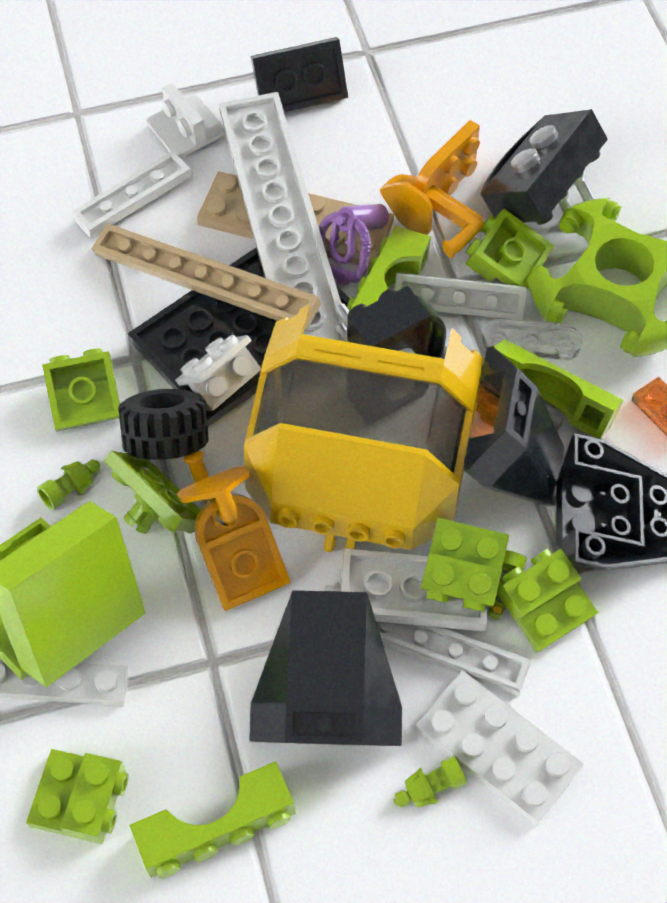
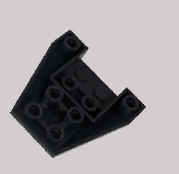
(525, 447)
(610, 507)
(327, 676)

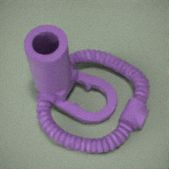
(353, 220)

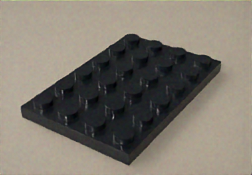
(196, 321)

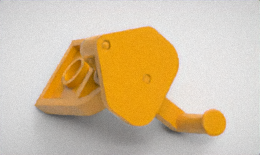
(417, 196)
(240, 551)

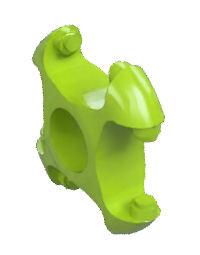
(590, 293)

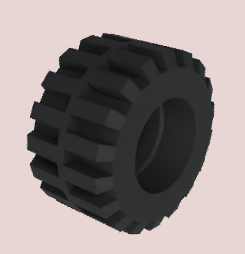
(163, 424)

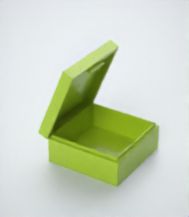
(64, 592)

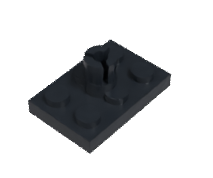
(302, 74)

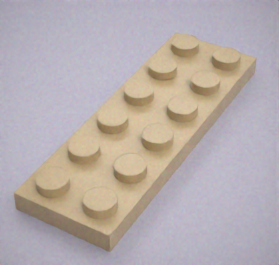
(227, 212)

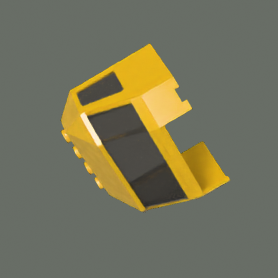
(359, 436)

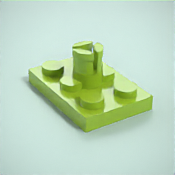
(154, 495)

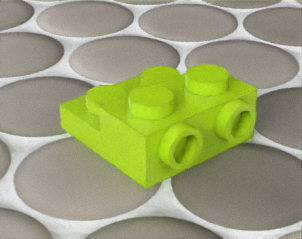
(507, 250)
(81, 389)
(464, 564)
(546, 599)
(78, 795)

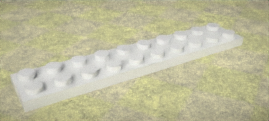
(280, 204)

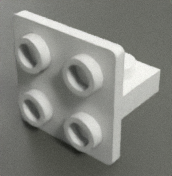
(184, 122)
(220, 371)

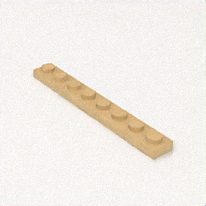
(203, 274)

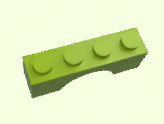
(399, 253)
(579, 400)
(169, 842)

